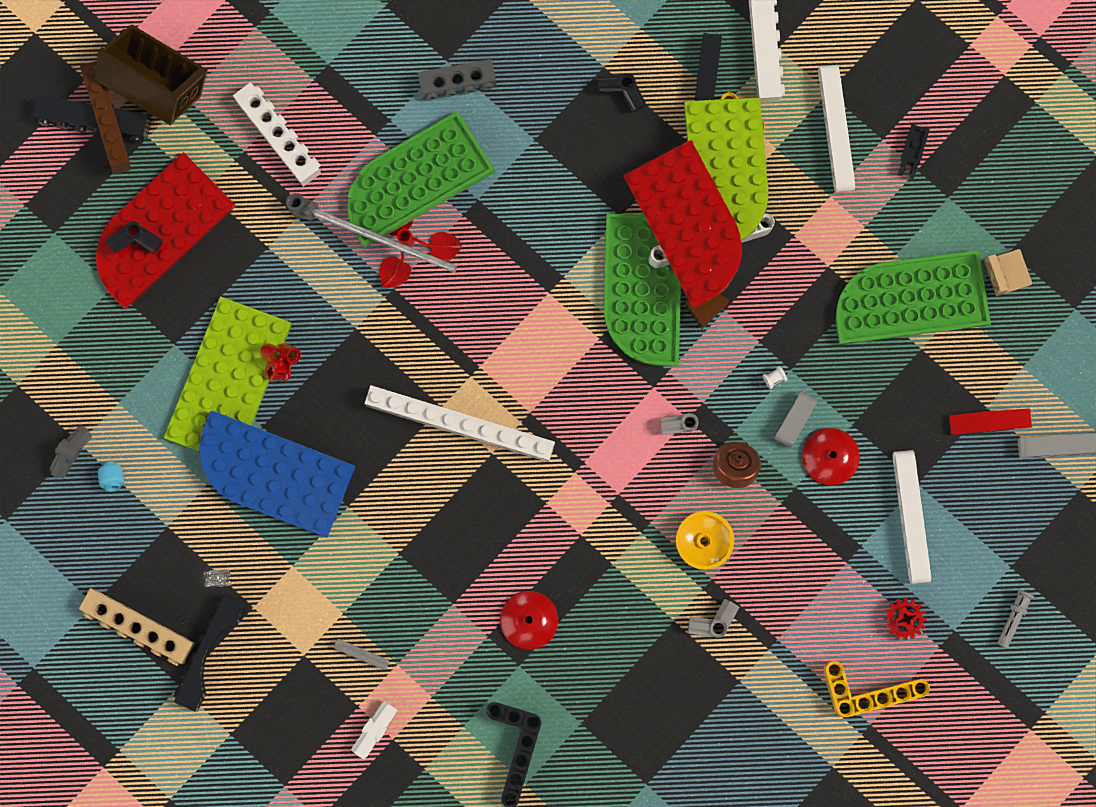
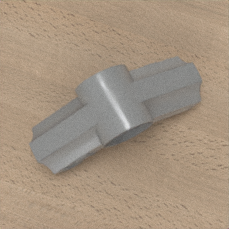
(704, 626)

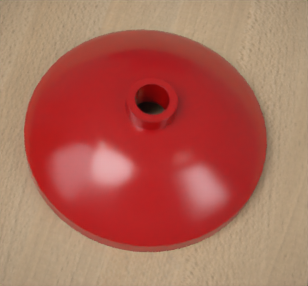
(823, 467)
(536, 633)

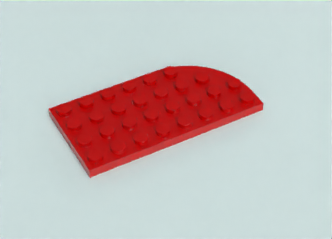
(689, 221)

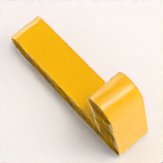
(871, 697)

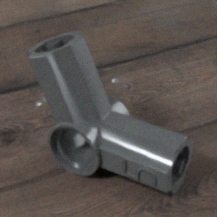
(68, 451)

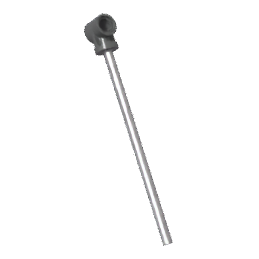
(309, 210)

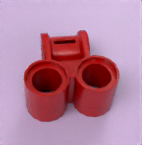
(279, 360)

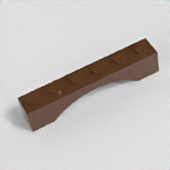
(106, 120)

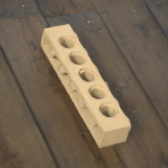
(95, 599)

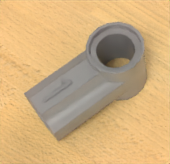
(676, 424)

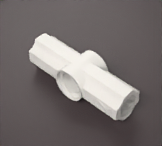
(374, 730)

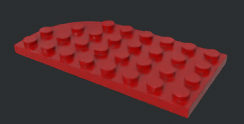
(177, 208)

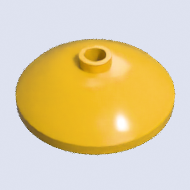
(718, 535)

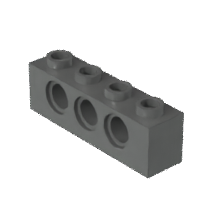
(448, 74)

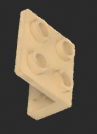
(1007, 272)

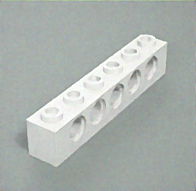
(251, 94)

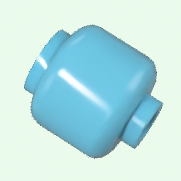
(110, 476)

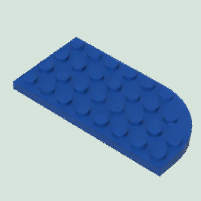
(273, 474)

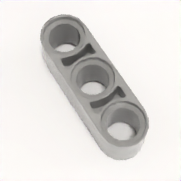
(795, 419)

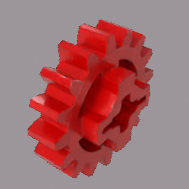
(908, 627)

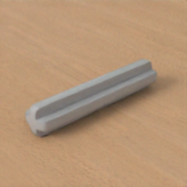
(361, 654)

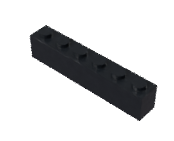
(82, 118)

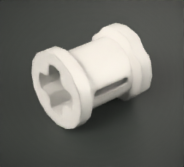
(774, 377)

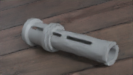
(1018, 610)

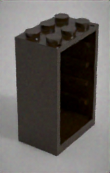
(150, 74)

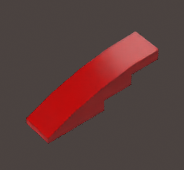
(991, 421)

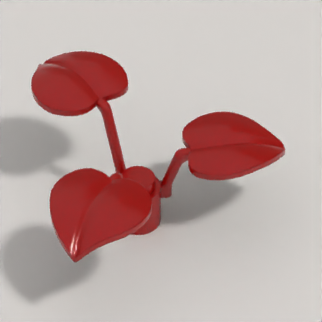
(396, 272)

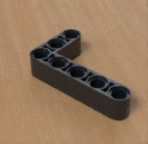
(520, 749)

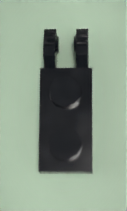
(913, 149)

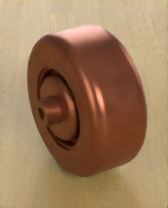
(736, 464)

